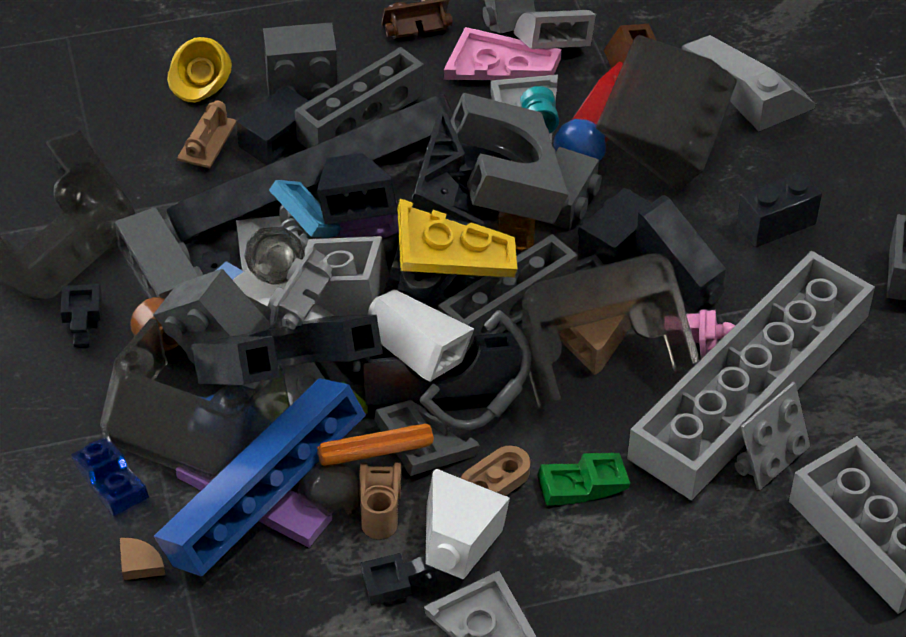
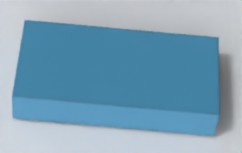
(303, 208)

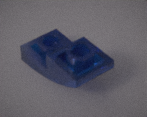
(109, 476)

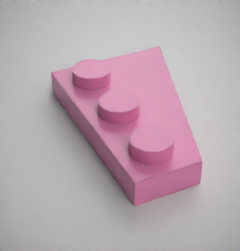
(498, 57)

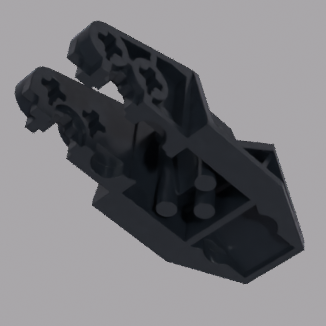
(444, 189)

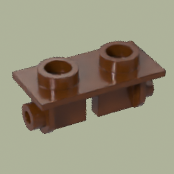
(401, 18)

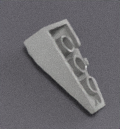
(760, 92)

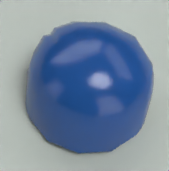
(581, 137)

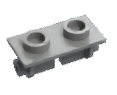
(303, 277)

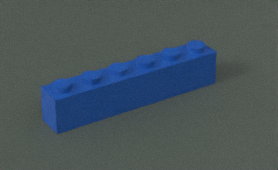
(258, 477)

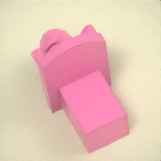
(706, 330)

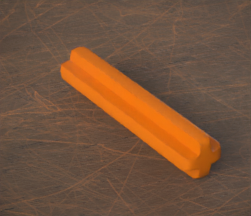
(375, 444)

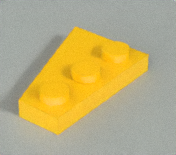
(447, 247)

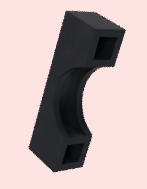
(484, 370)

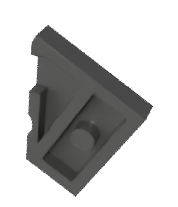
(445, 447)

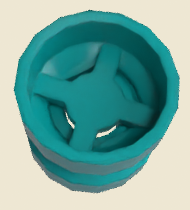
(541, 100)

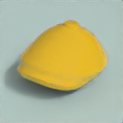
(198, 69)

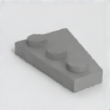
(481, 611)

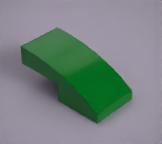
(591, 479)

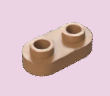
(492, 470)

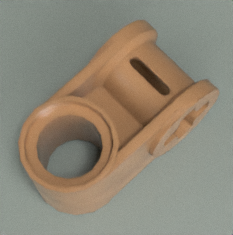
(379, 499)

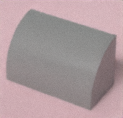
(556, 29)

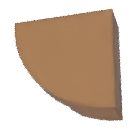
(139, 559)

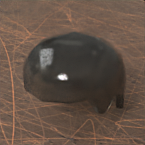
(271, 254)
(330, 489)

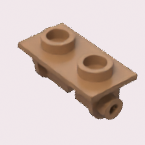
(208, 136)

